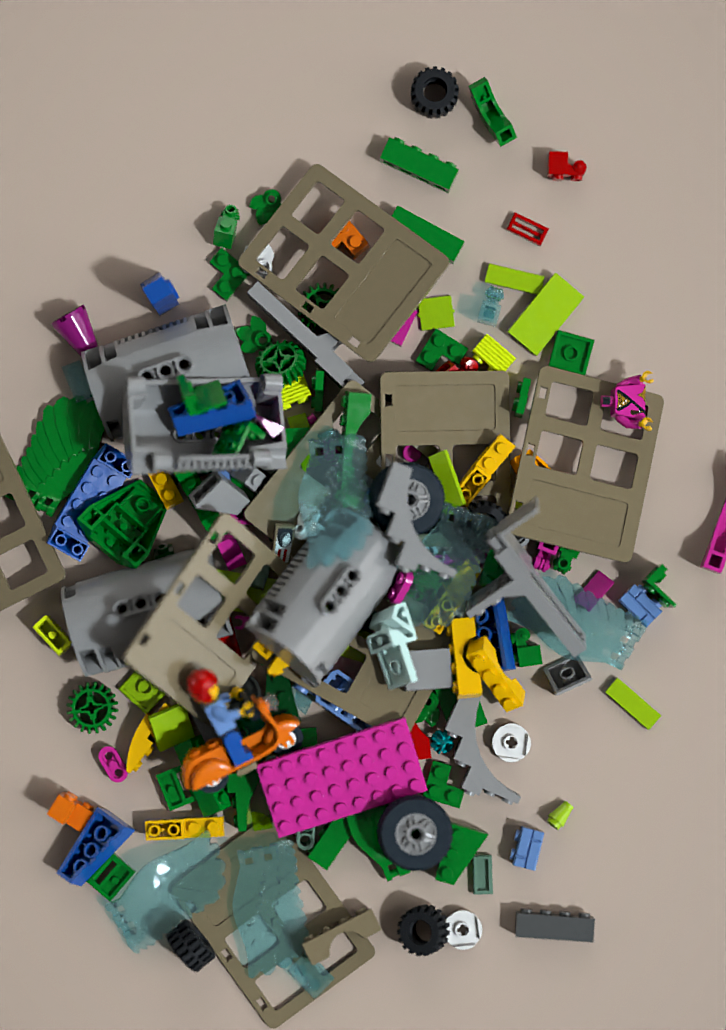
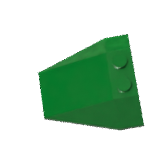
(125, 523)

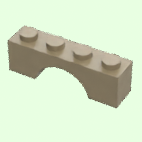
(318, 947)

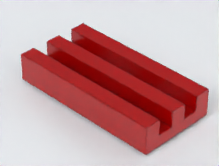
(523, 235)

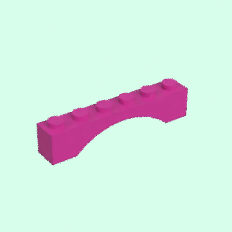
(716, 551)

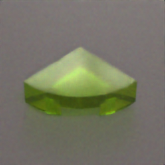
(260, 821)

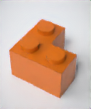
(351, 240)
(71, 811)

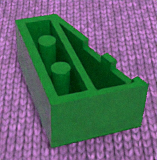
(463, 848)

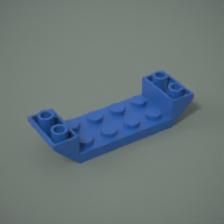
(100, 479)

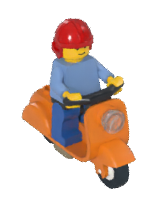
(211, 763)

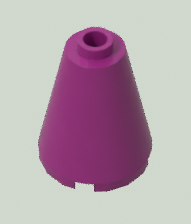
(76, 329)

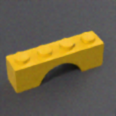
(484, 660)
(467, 682)

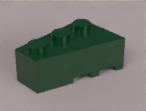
(283, 691)

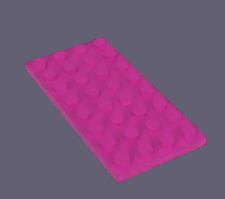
(341, 777)

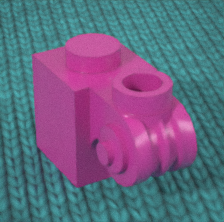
(542, 559)

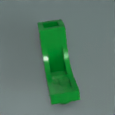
(490, 112)

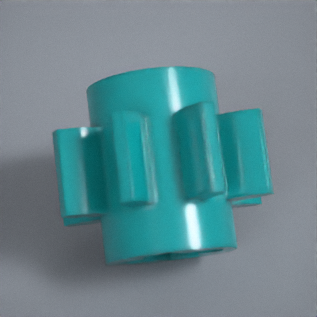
(442, 742)

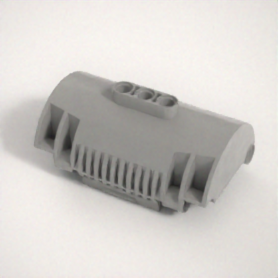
(202, 339)
(152, 439)
(93, 604)
(293, 613)

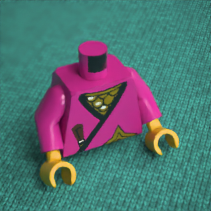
(628, 402)

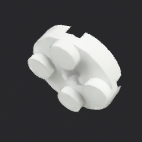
(502, 749)
(471, 936)

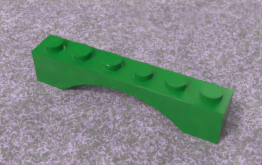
(356, 409)

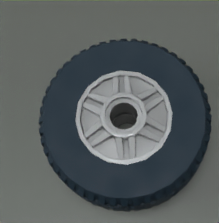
(424, 501)
(419, 851)

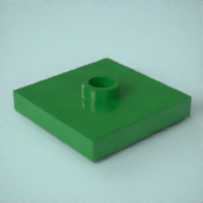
(571, 352)

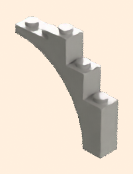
(400, 527)
(477, 777)

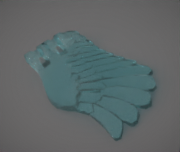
(335, 499)
(439, 600)
(598, 620)
(169, 892)
(269, 907)

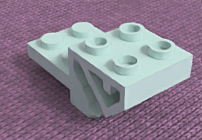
(392, 633)

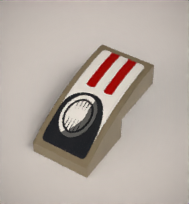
(283, 541)

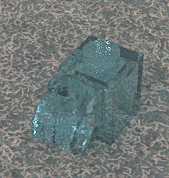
(490, 309)

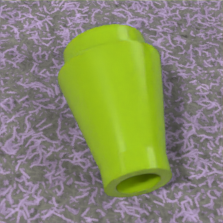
(560, 815)

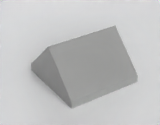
(566, 675)

